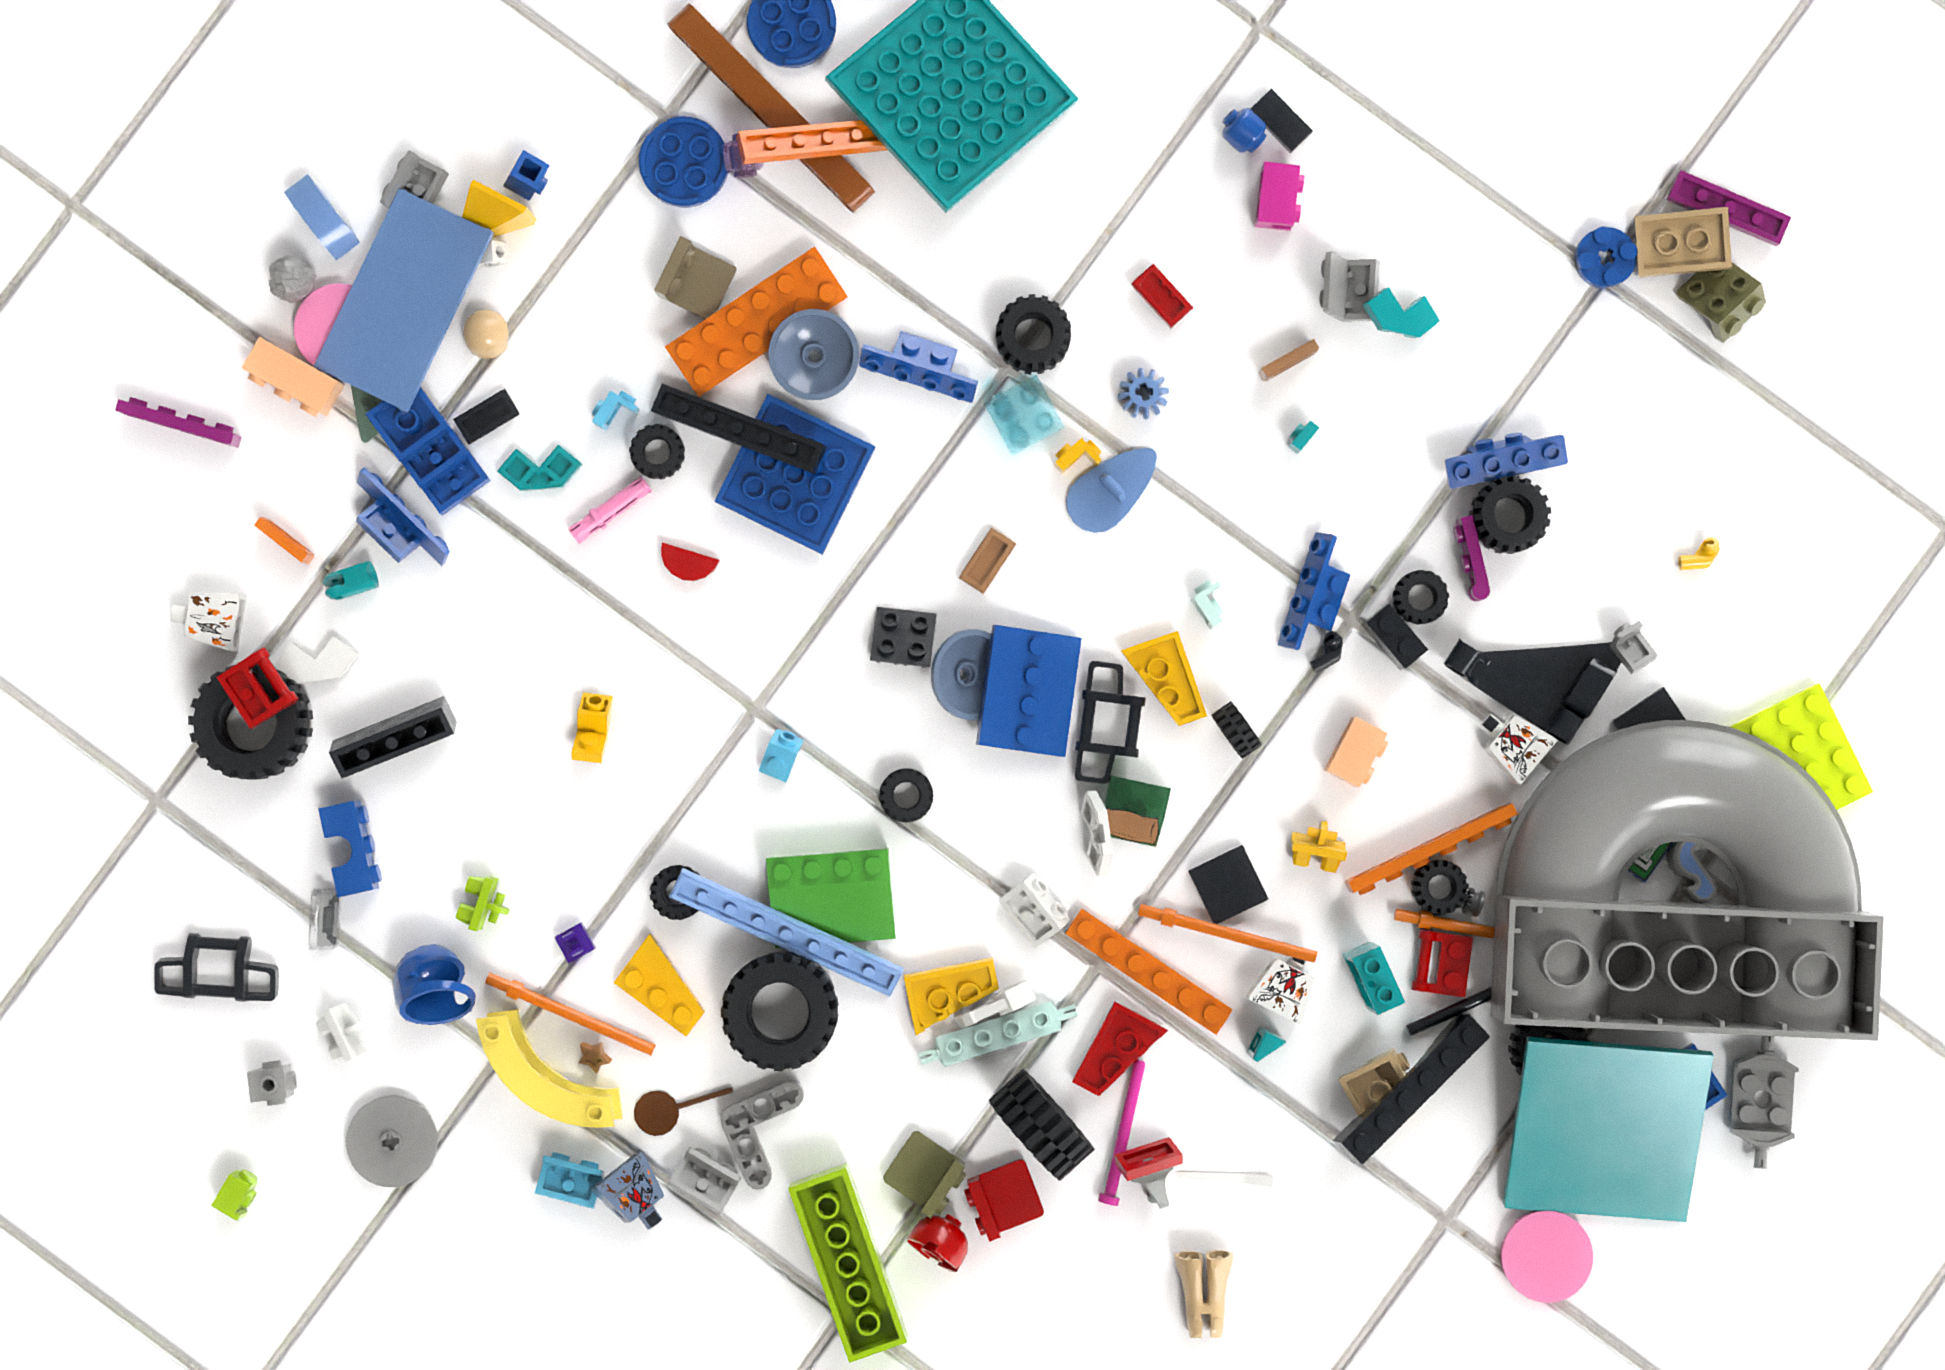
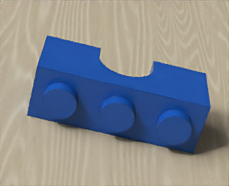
(349, 822)

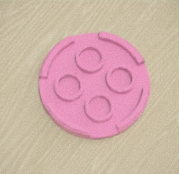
(317, 318)
(1546, 1256)

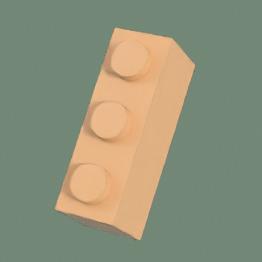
(292, 378)

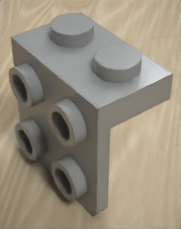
(1348, 286)

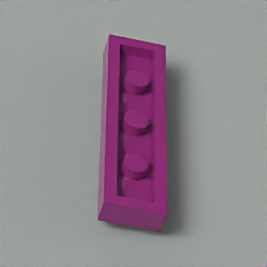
(1743, 213)
(166, 417)

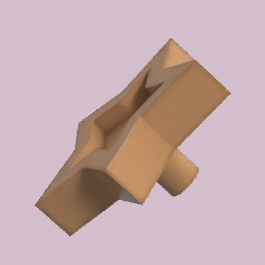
(594, 1056)

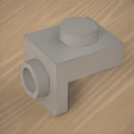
(1632, 647)

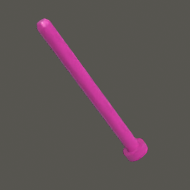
(1109, 1195)

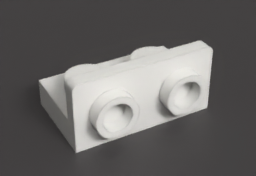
(1034, 910)

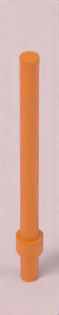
(1170, 917)
(1426, 920)
(516, 989)

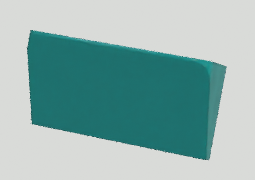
(1264, 1044)

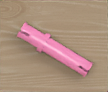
(609, 510)

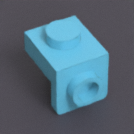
(606, 410)
(781, 755)

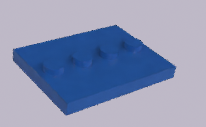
(1028, 691)

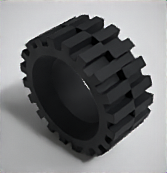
(1041, 1125)

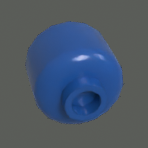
(1243, 130)

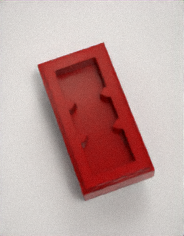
(1161, 296)

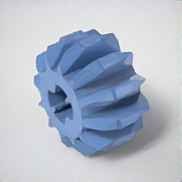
(1150, 386)

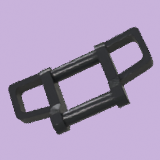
(1090, 698)
(241, 971)

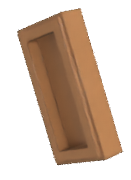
(1289, 360)
(987, 560)

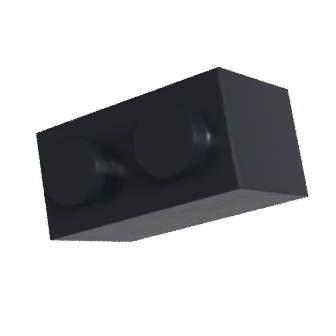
(1394, 637)

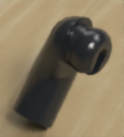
(1331, 652)

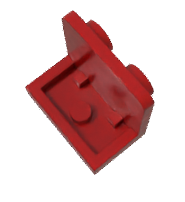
(1003, 1198)

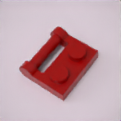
(248, 693)
(1451, 965)

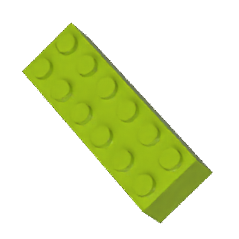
(848, 1262)

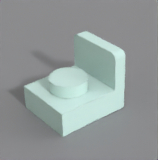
(1208, 609)

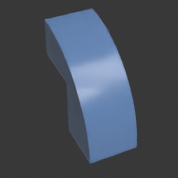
(321, 217)

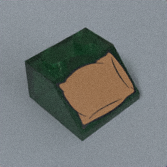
(1135, 810)

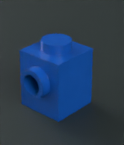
(527, 176)

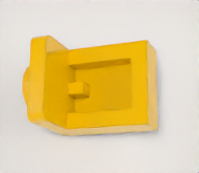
(1069, 455)

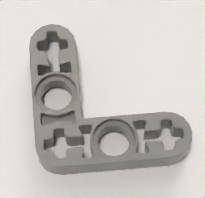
(747, 1130)

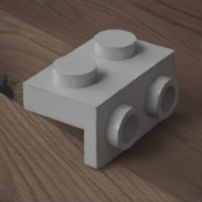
(416, 177)
(705, 1179)

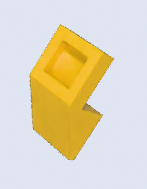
(592, 728)

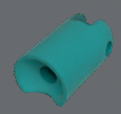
(355, 578)

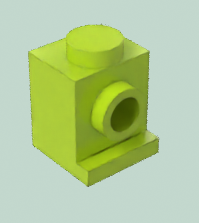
(236, 1194)

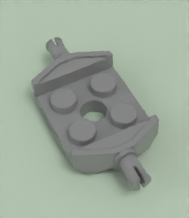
(1772, 1122)

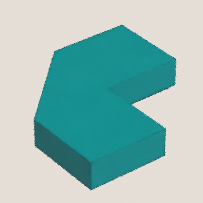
(1390, 317)
(553, 472)

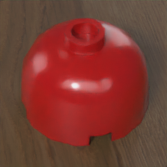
(940, 1240)

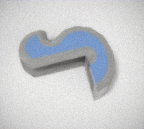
(1686, 864)

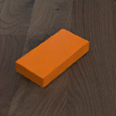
(284, 540)

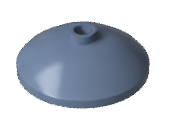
(810, 332)
(963, 651)

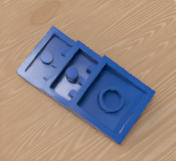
(429, 451)

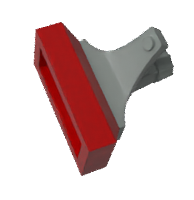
(1150, 1166)

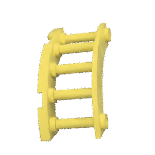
(537, 1082)

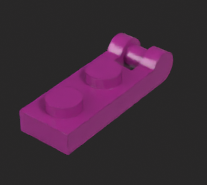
(1472, 560)

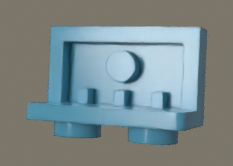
(568, 1180)

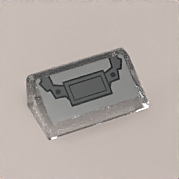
(324, 919)

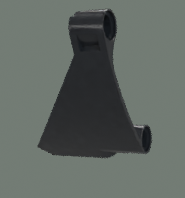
(1542, 685)

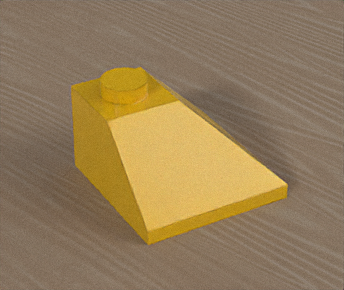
(495, 210)

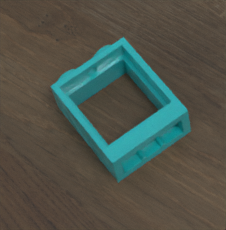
(1378, 984)

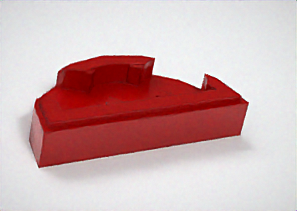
(687, 564)

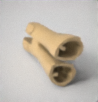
(1190, 1270)

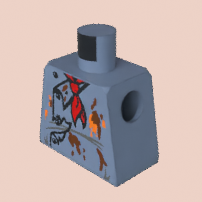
(631, 1191)

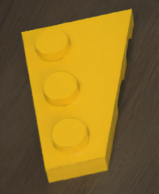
(1169, 676)
(659, 987)
(947, 989)

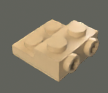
(1374, 1079)

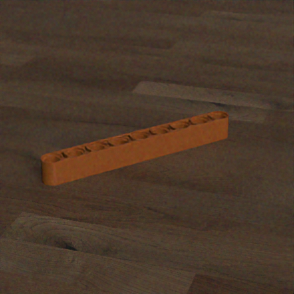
(764, 101)

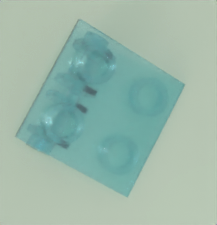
(1024, 415)

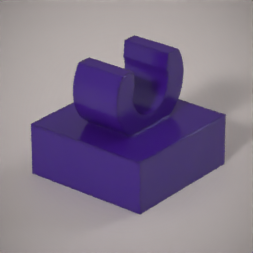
(575, 942)

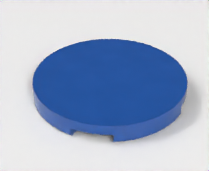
(791, 30)
(683, 162)

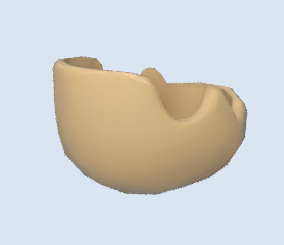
(486, 334)

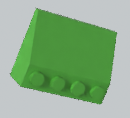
(836, 892)

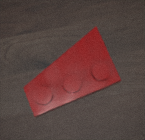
(1116, 1047)

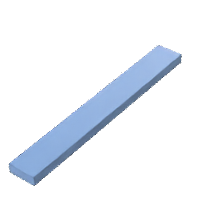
(786, 932)

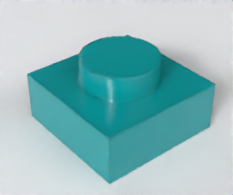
(1302, 435)

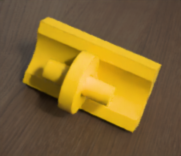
(1319, 843)

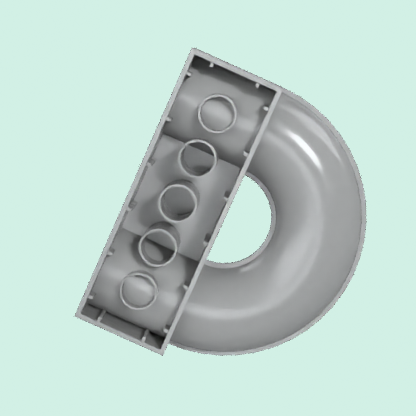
(1777, 964)

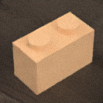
(1356, 752)

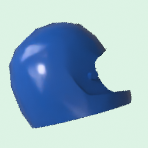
(427, 985)

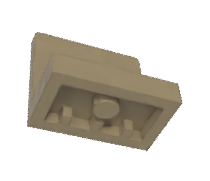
(694, 279)

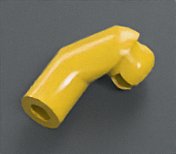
(1703, 556)

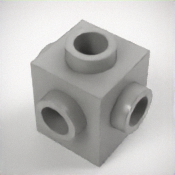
(262, 1086)

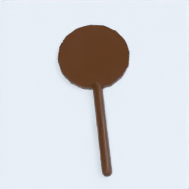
(658, 1111)

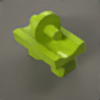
(476, 915)

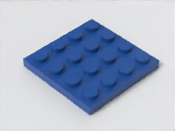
(788, 498)

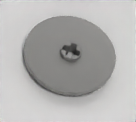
(405, 1121)

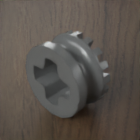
(1474, 902)

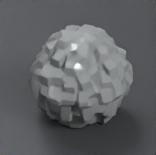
(291, 278)

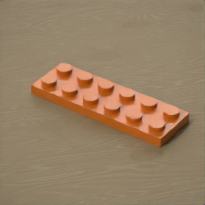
(746, 325)

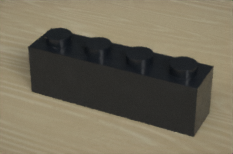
(392, 737)

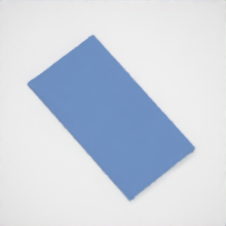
(403, 299)

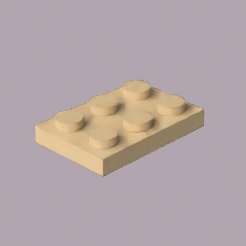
(1683, 242)

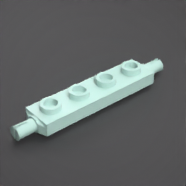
(998, 1034)

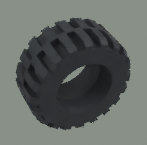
(221, 752)
(738, 1011)

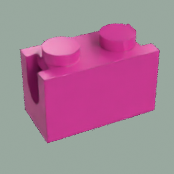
(1278, 196)

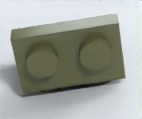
(1724, 298)
(925, 1173)

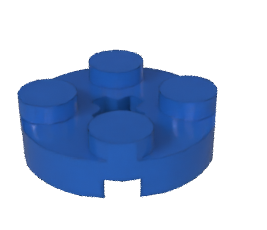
(1622, 252)

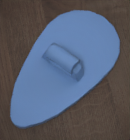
(1110, 490)

